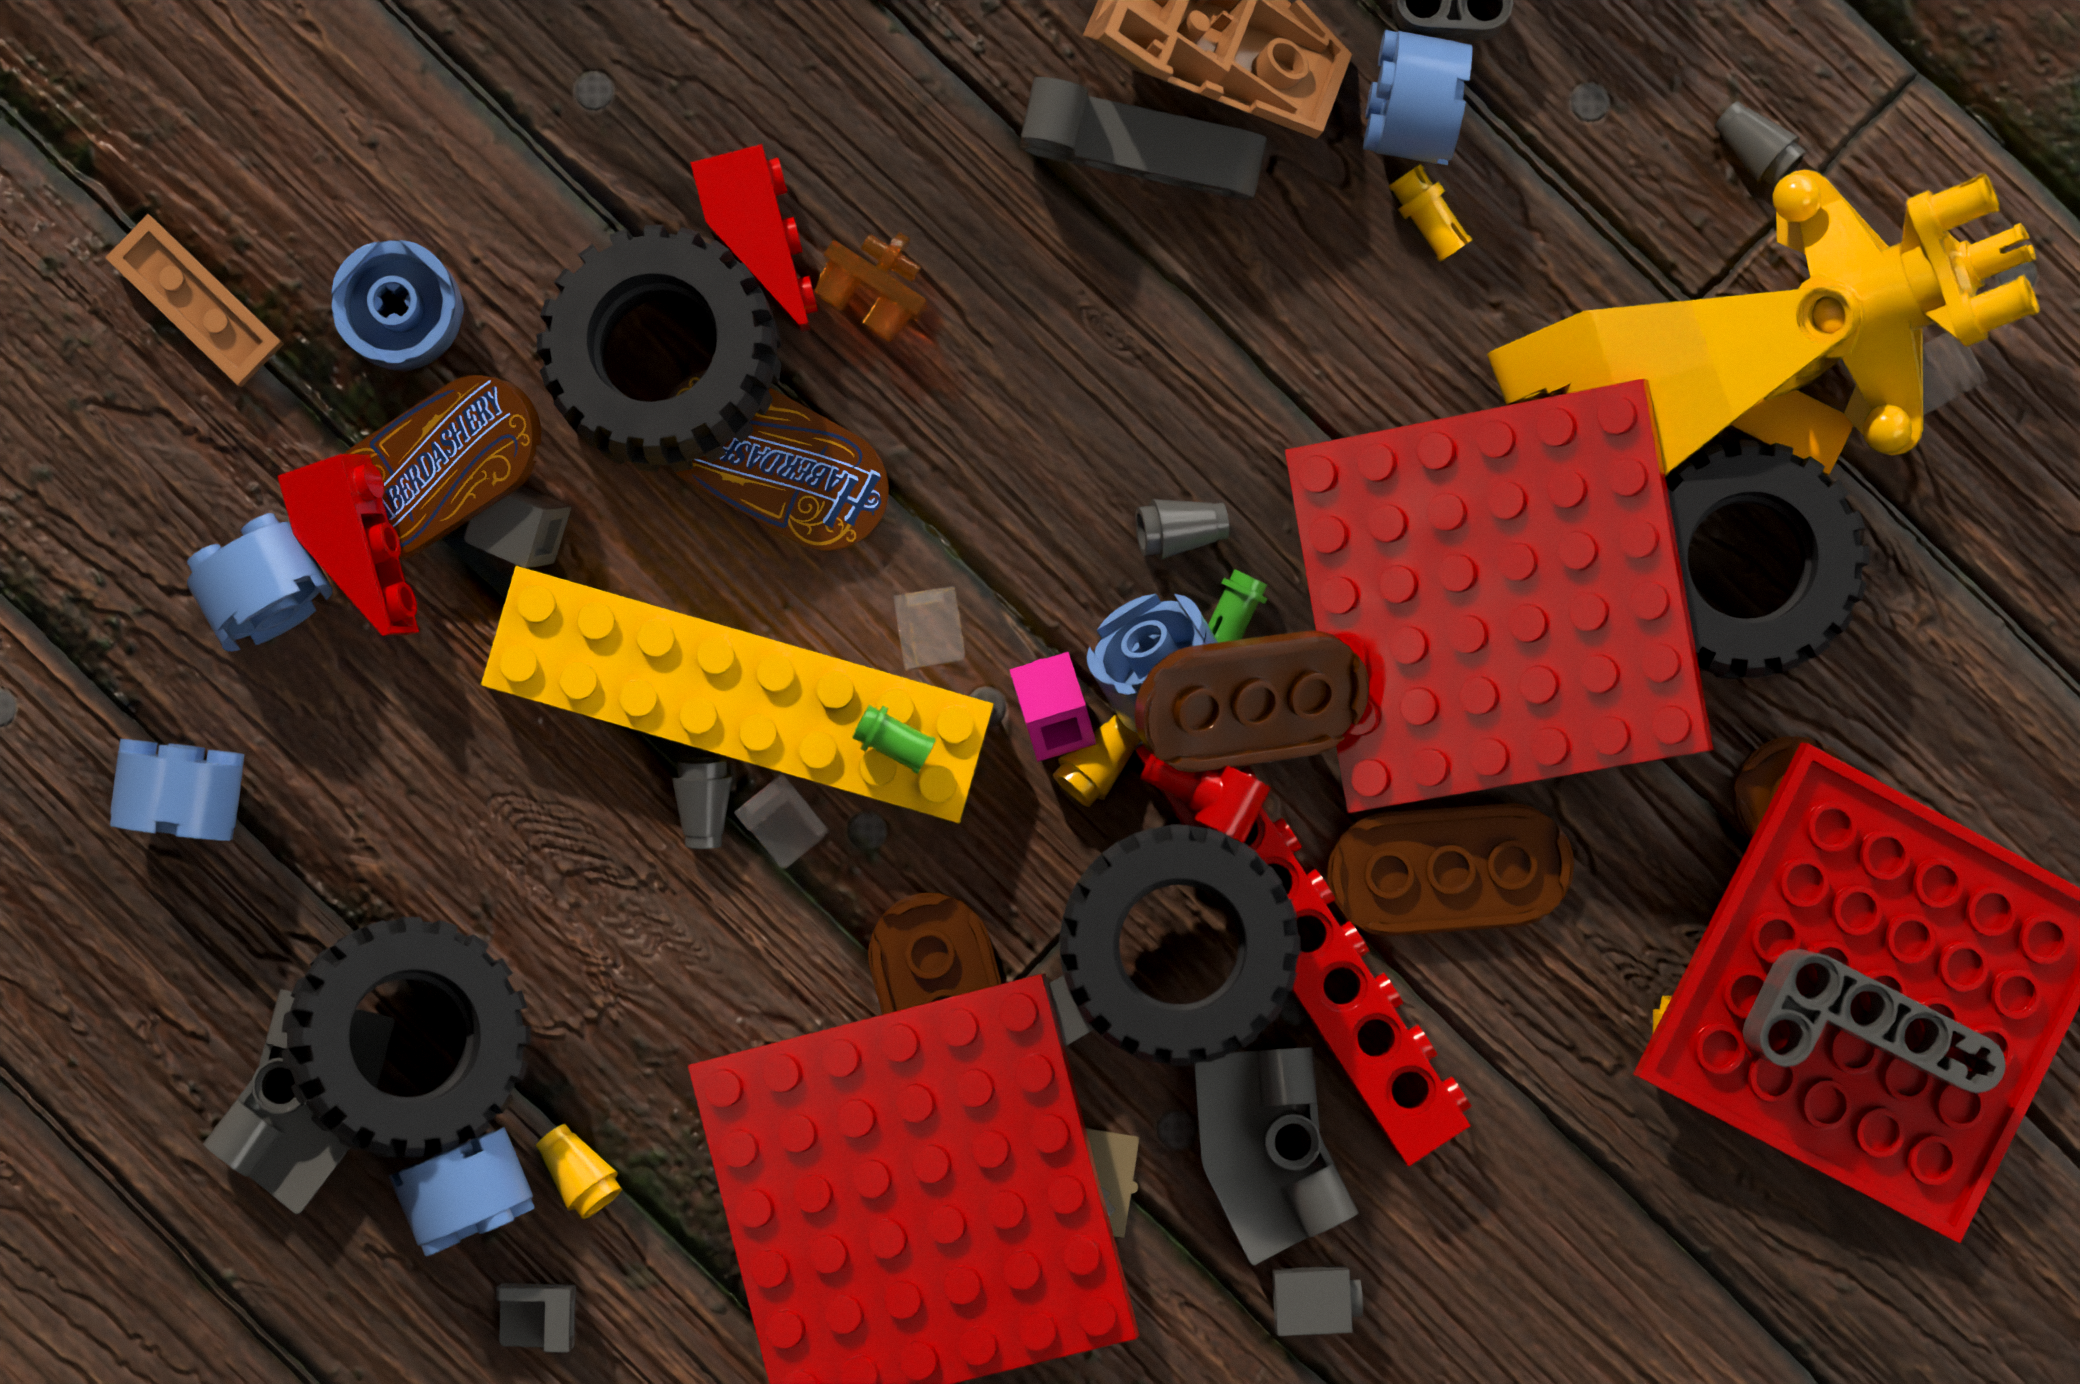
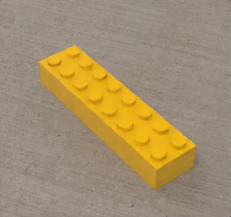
(730, 692)

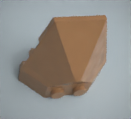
(1243, 53)

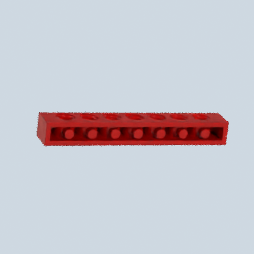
(1411, 1129)

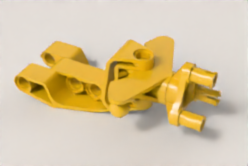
(1859, 305)

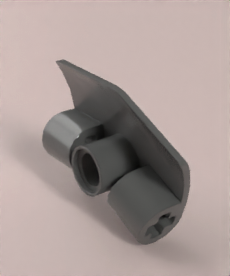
(1239, 1113)
(279, 1141)

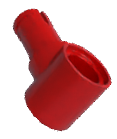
(1219, 797)

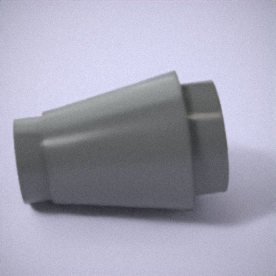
(1760, 144)
(1179, 526)
(702, 799)

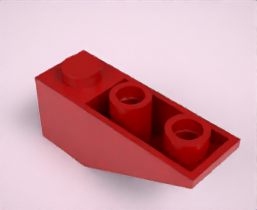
(744, 215)
(345, 528)

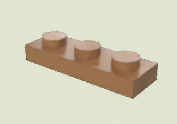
(194, 300)

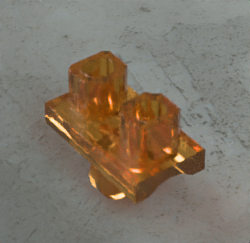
(848, 271)

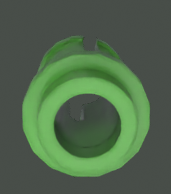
(1236, 606)
(893, 738)

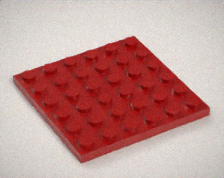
(1504, 595)
(1917, 908)
(916, 1194)

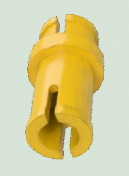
(1429, 212)

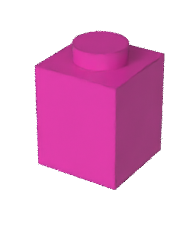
(1053, 706)

